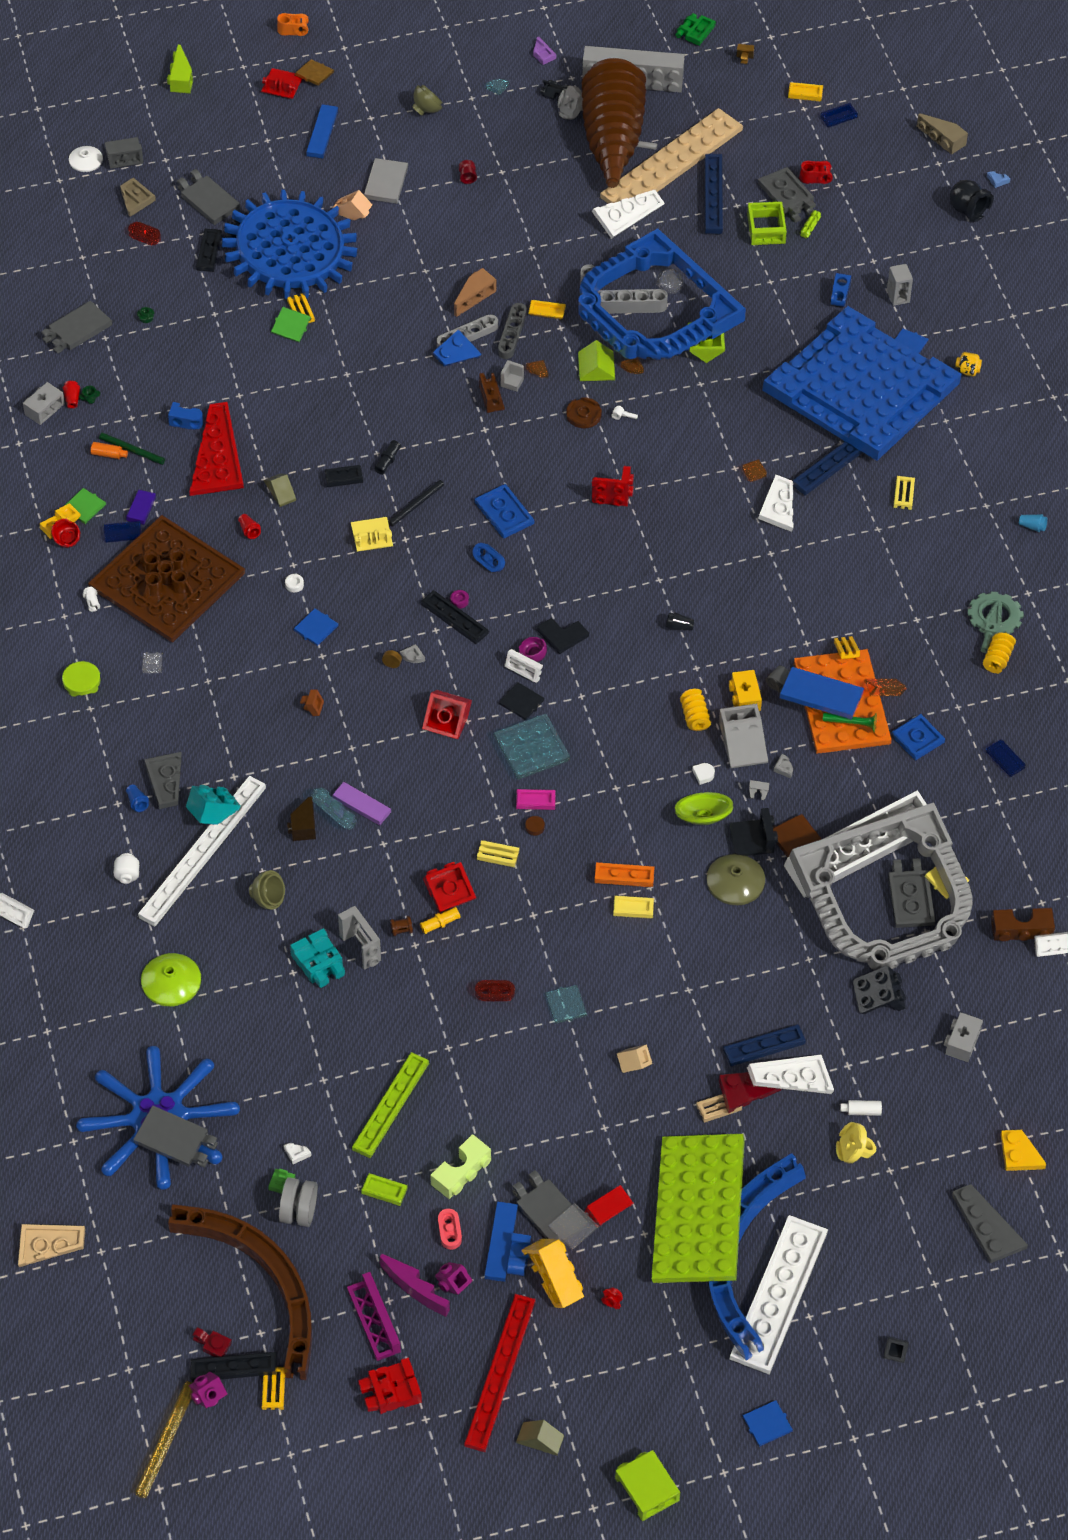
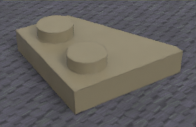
(136, 196)

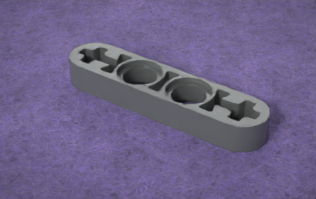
(510, 330)

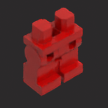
(391, 1387)

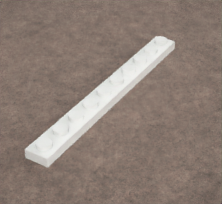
(199, 855)

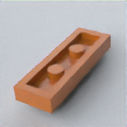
(624, 874)

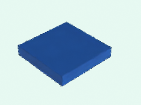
(918, 737)

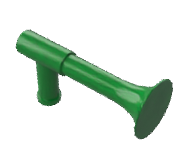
(870, 722)

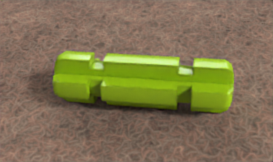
(810, 224)

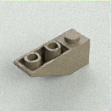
(945, 133)

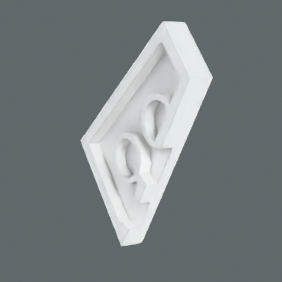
(778, 504)

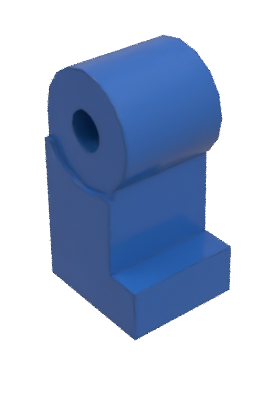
(840, 290)
(185, 417)
(517, 1260)

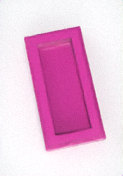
(535, 799)

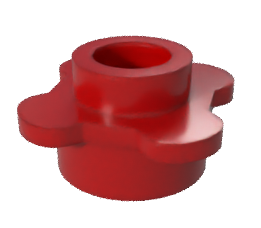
(612, 1298)

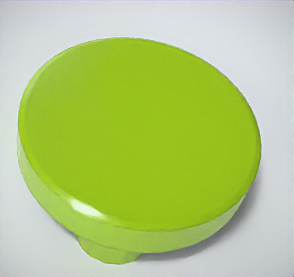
(81, 678)

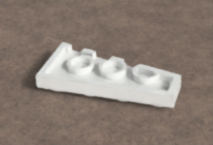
(625, 213)
(793, 1074)

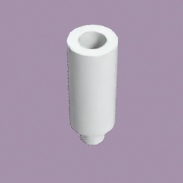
(861, 1107)

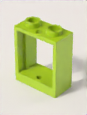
(769, 235)

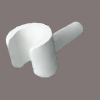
(619, 411)

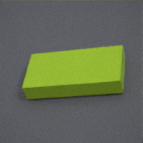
(384, 1189)

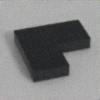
(561, 638)

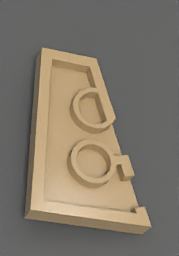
(48, 1241)

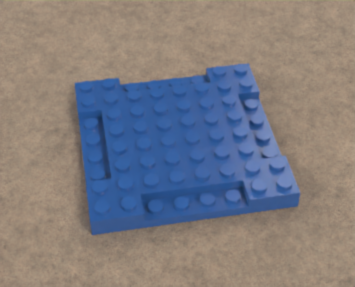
(861, 384)

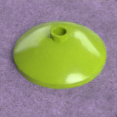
(704, 808)
(171, 988)

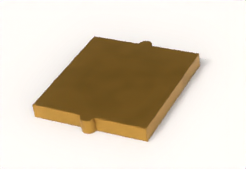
(314, 72)

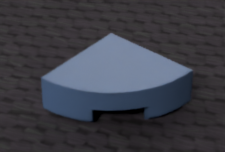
(997, 179)

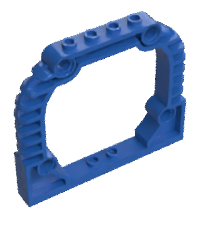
(641, 254)

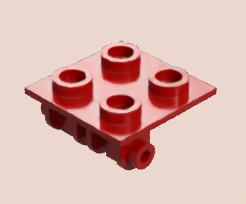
(281, 83)

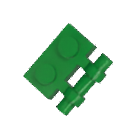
(699, 30)

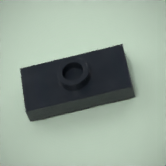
(343, 476)

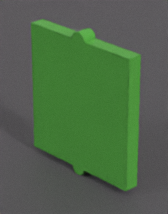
(291, 324)
(86, 504)

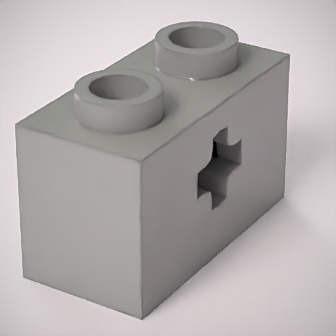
(899, 284)
(43, 403)
(964, 1036)

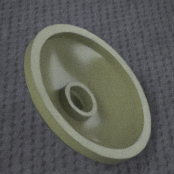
(735, 887)

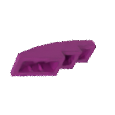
(409, 1280)

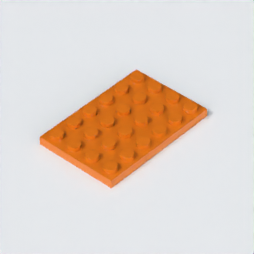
(845, 736)

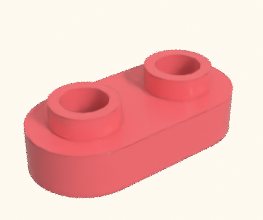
(449, 1230)

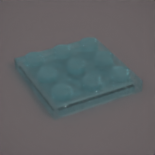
(532, 746)

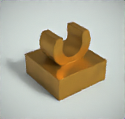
(745, 52)

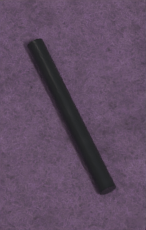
(414, 504)

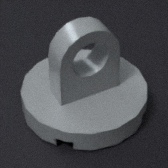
(570, 102)

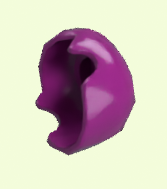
(533, 648)

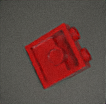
(449, 886)

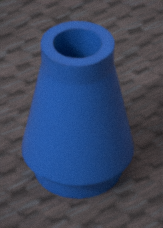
(138, 800)

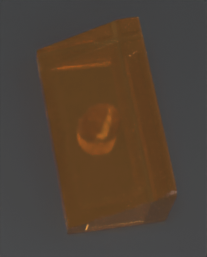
(885, 687)

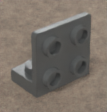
(124, 152)

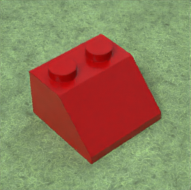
(446, 714)

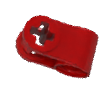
(814, 172)

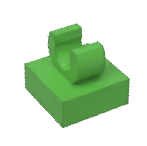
(278, 1180)

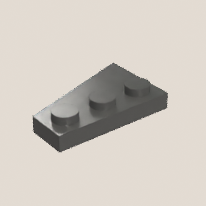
(165, 778)

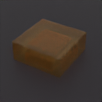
(754, 470)

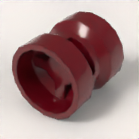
(467, 172)

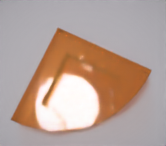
(632, 366)
(537, 368)

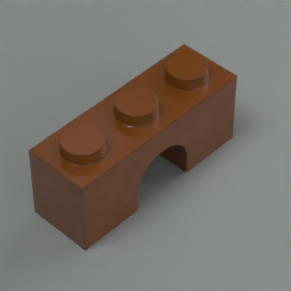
(1007, 927)

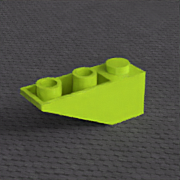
(181, 73)

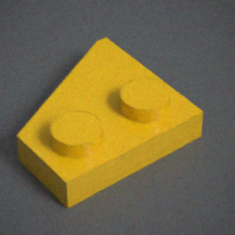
(1020, 1152)

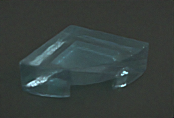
(497, 85)

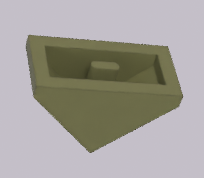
(281, 489)
(540, 1436)

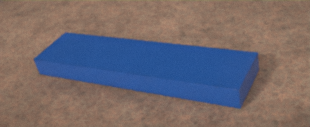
(322, 131)
(501, 1241)

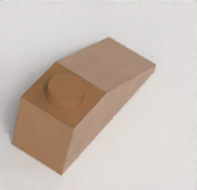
(477, 288)

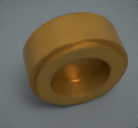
(391, 659)

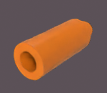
(108, 450)

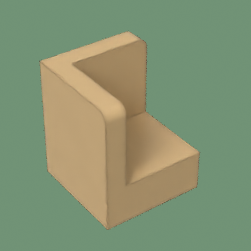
(634, 1058)

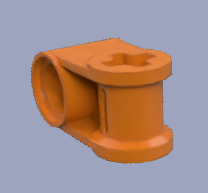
(290, 24)

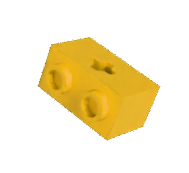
(745, 689)

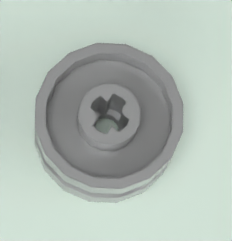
(298, 1202)

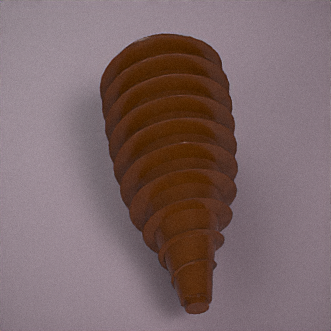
(613, 113)

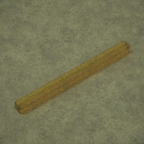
(164, 1441)

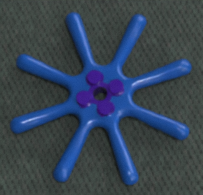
(156, 1097)

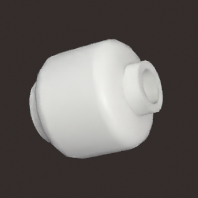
(126, 868)

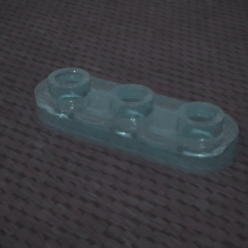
(333, 808)

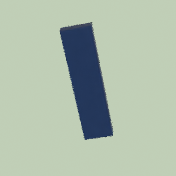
(764, 1045)

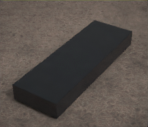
(209, 250)

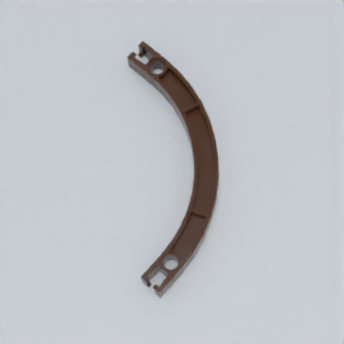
(272, 1259)

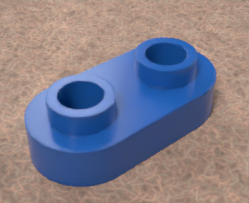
(490, 557)

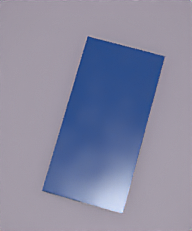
(821, 693)

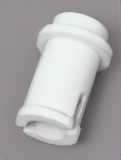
(90, 595)

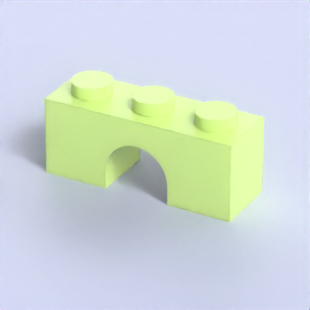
(451, 1179)

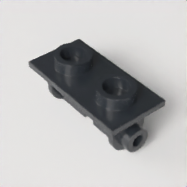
(552, 88)

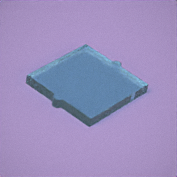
(566, 1004)

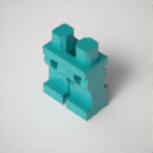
(318, 958)

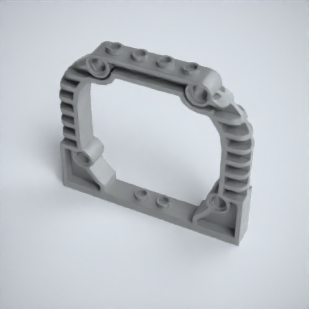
(919, 825)

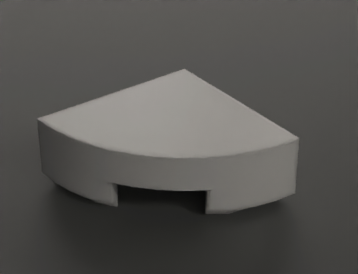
(412, 654)
(784, 766)

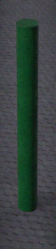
(134, 449)

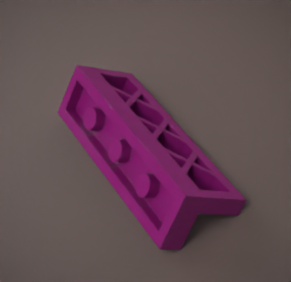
(380, 1311)

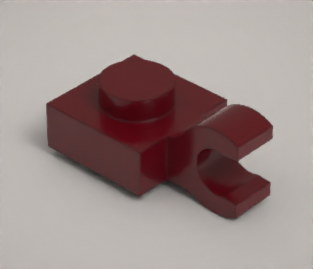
(214, 1344)

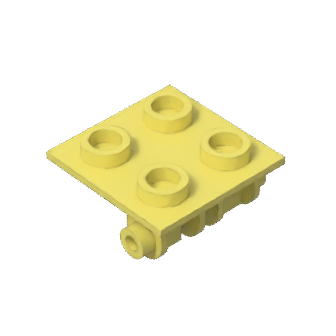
(372, 534)

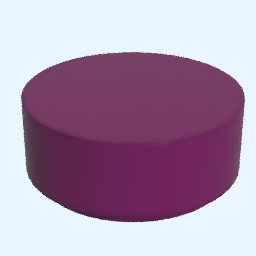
(459, 598)

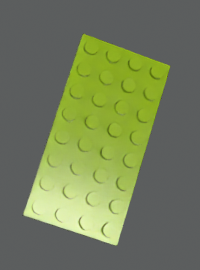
(698, 1208)

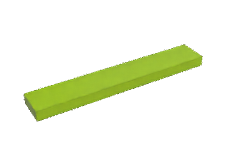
(390, 1105)

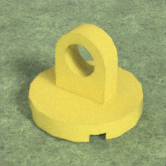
(853, 1143)

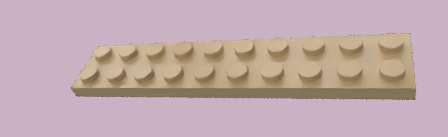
(675, 157)

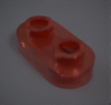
(144, 233)
(495, 990)

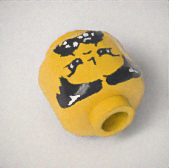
(968, 364)

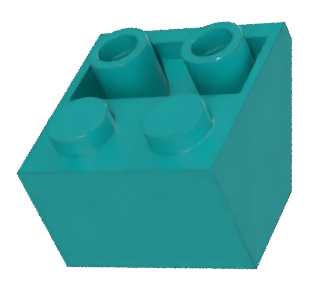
(211, 804)

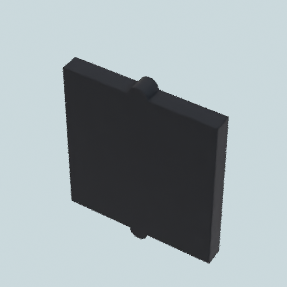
(521, 701)

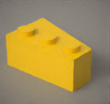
(556, 1271)

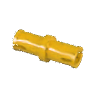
(440, 920)

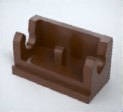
(490, 393)

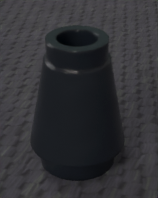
(679, 622)

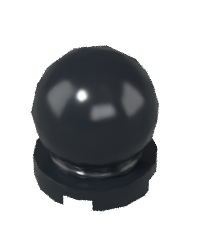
(970, 199)

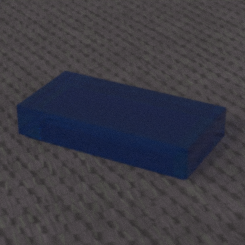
(839, 115)
(122, 531)
(1005, 758)

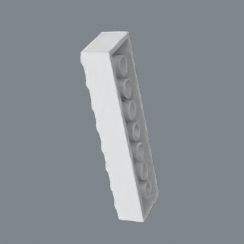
(854, 857)

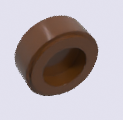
(535, 825)

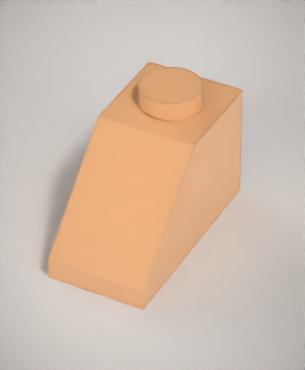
(353, 206)

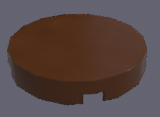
(584, 413)

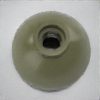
(426, 100)
(268, 890)

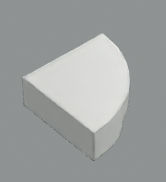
(296, 1152)

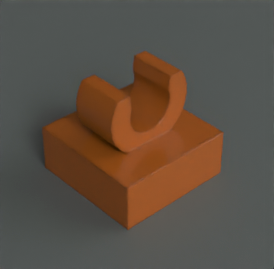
(313, 702)

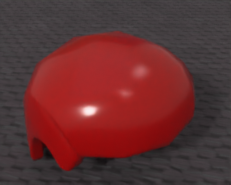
(65, 533)

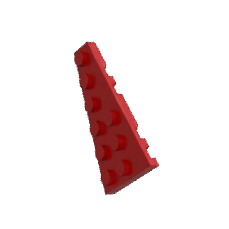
(217, 457)

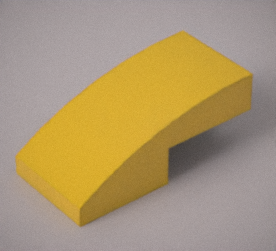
(66, 511)

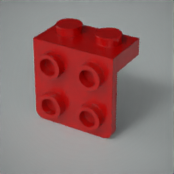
(613, 490)

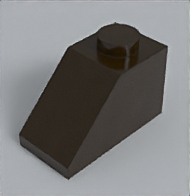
(302, 822)

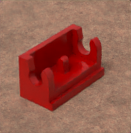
(609, 1205)

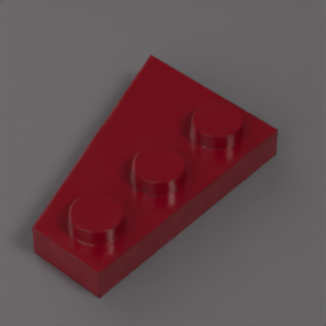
(739, 1090)

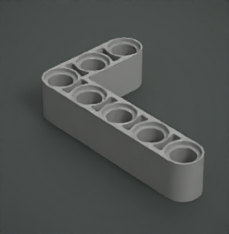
(631, 300)

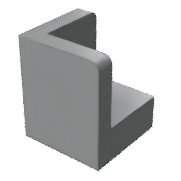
(512, 375)

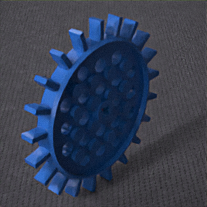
(288, 244)

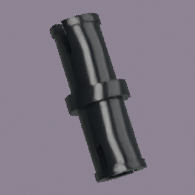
(387, 457)

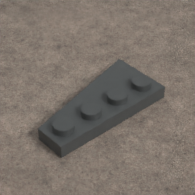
(989, 1228)

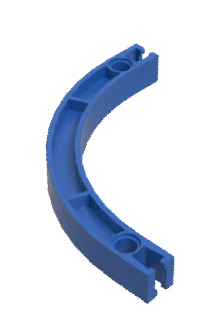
(753, 1199)

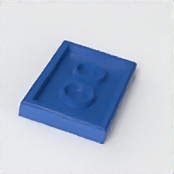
(504, 511)

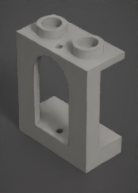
(350, 925)

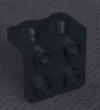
(754, 836)
(879, 989)

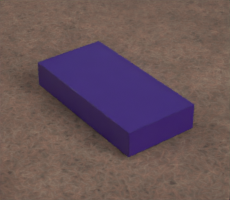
(141, 506)

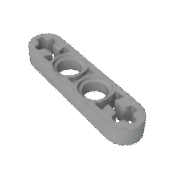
(490, 323)

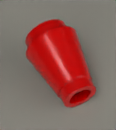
(71, 393)
(250, 528)

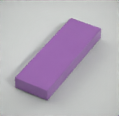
(362, 803)

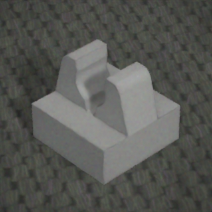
(757, 785)

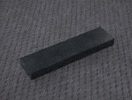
(454, 617)
(236, 1366)

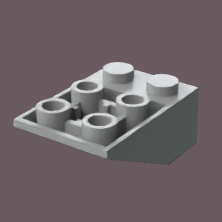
(743, 735)

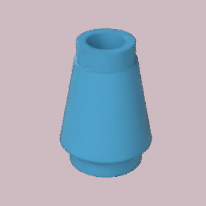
(1034, 522)

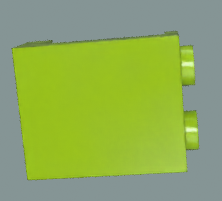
(648, 1484)

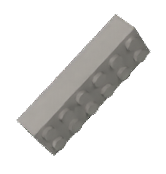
(661, 69)

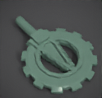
(992, 623)

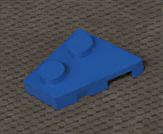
(456, 349)

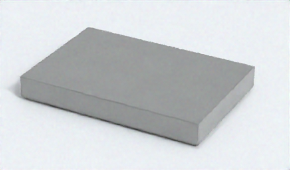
(386, 180)

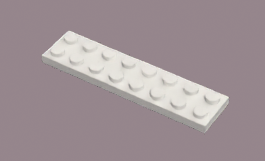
(781, 1290)

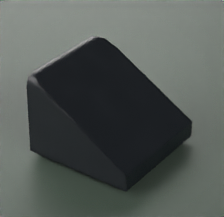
(896, 1349)

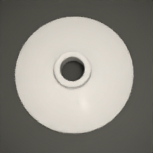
(85, 158)

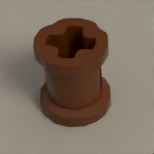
(401, 926)

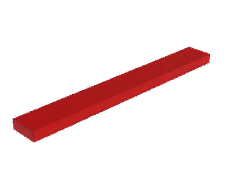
(499, 1373)

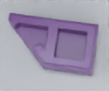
(543, 52)

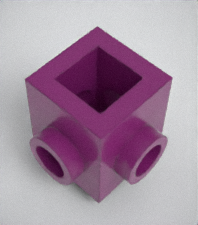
(453, 1278)
(207, 1390)

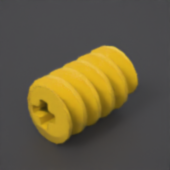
(999, 652)
(695, 710)

